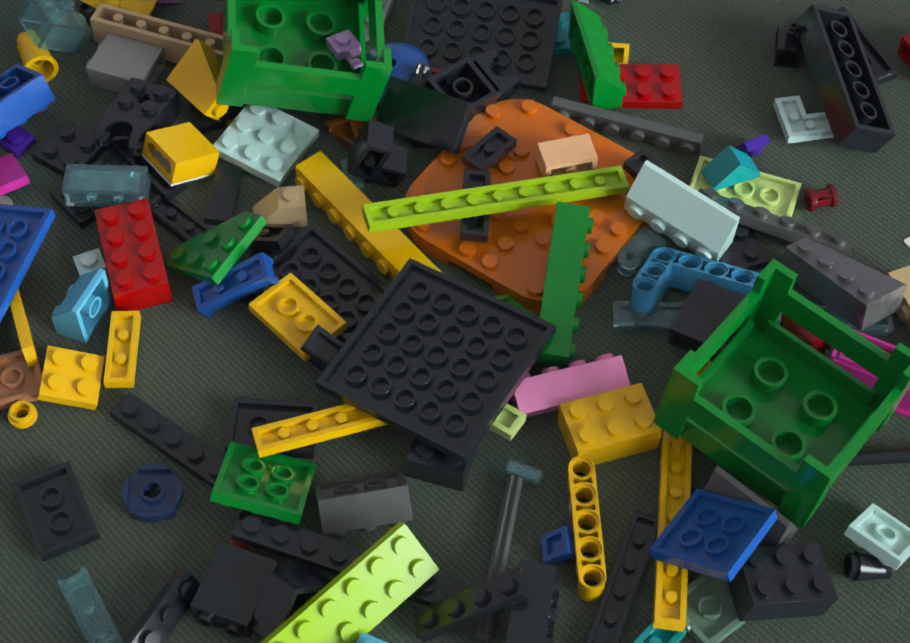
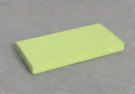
(766, 191)

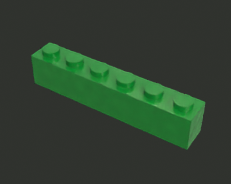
(563, 279)

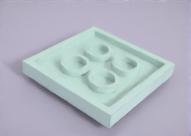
(266, 142)

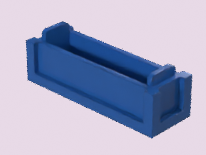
(238, 283)

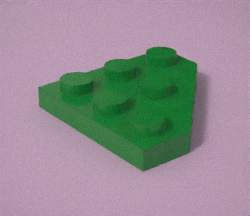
(216, 250)

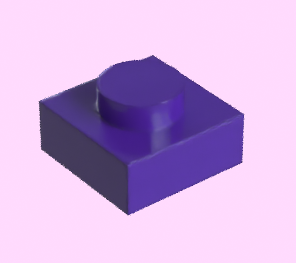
(17, 141)
(754, 146)

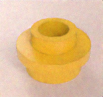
(20, 408)

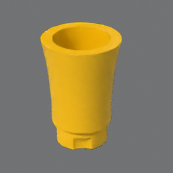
(36, 58)

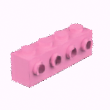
(582, 379)

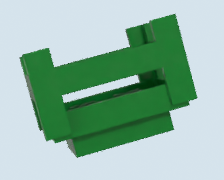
(281, 57)
(777, 405)

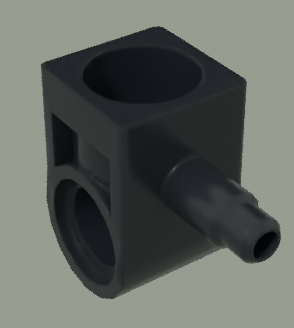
(787, 47)

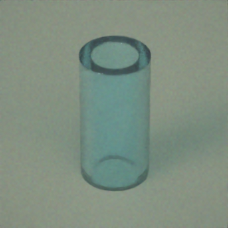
(529, 473)

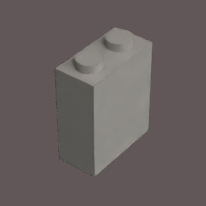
(123, 58)

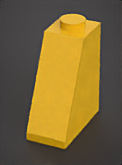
(197, 78)

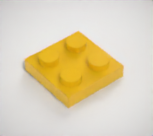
(71, 378)

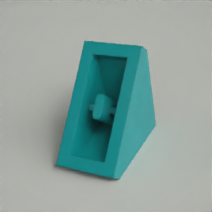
(729, 169)

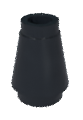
(864, 567)

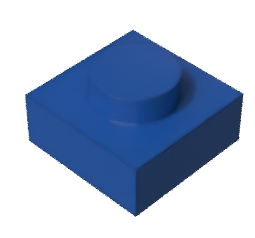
(557, 545)

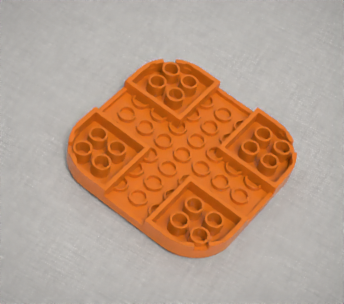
(521, 239)

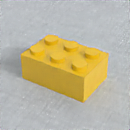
(609, 424)

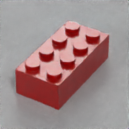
(133, 256)

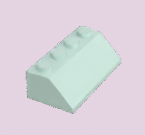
(681, 212)

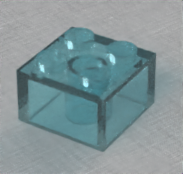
(55, 25)

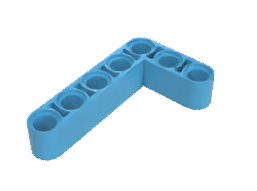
(681, 270)

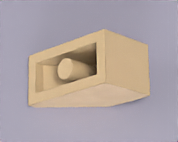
(284, 206)

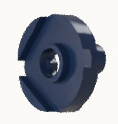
(152, 509)

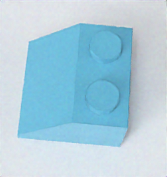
(83, 306)

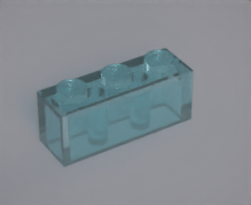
(104, 184)

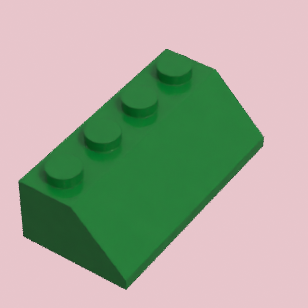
(595, 58)

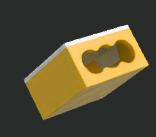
(180, 153)

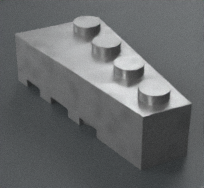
(843, 284)

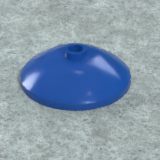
(405, 60)

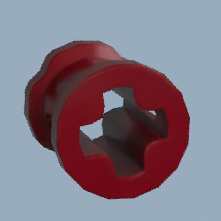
(813, 198)

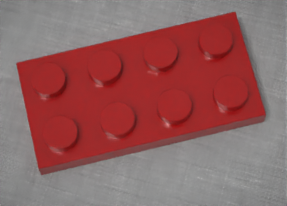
(647, 86)

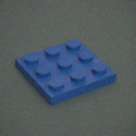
(713, 534)

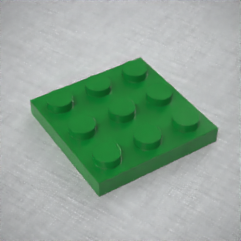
(264, 485)

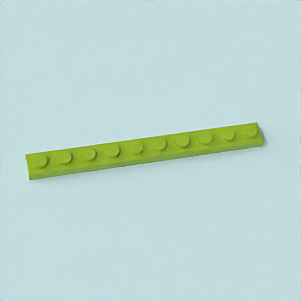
(494, 199)

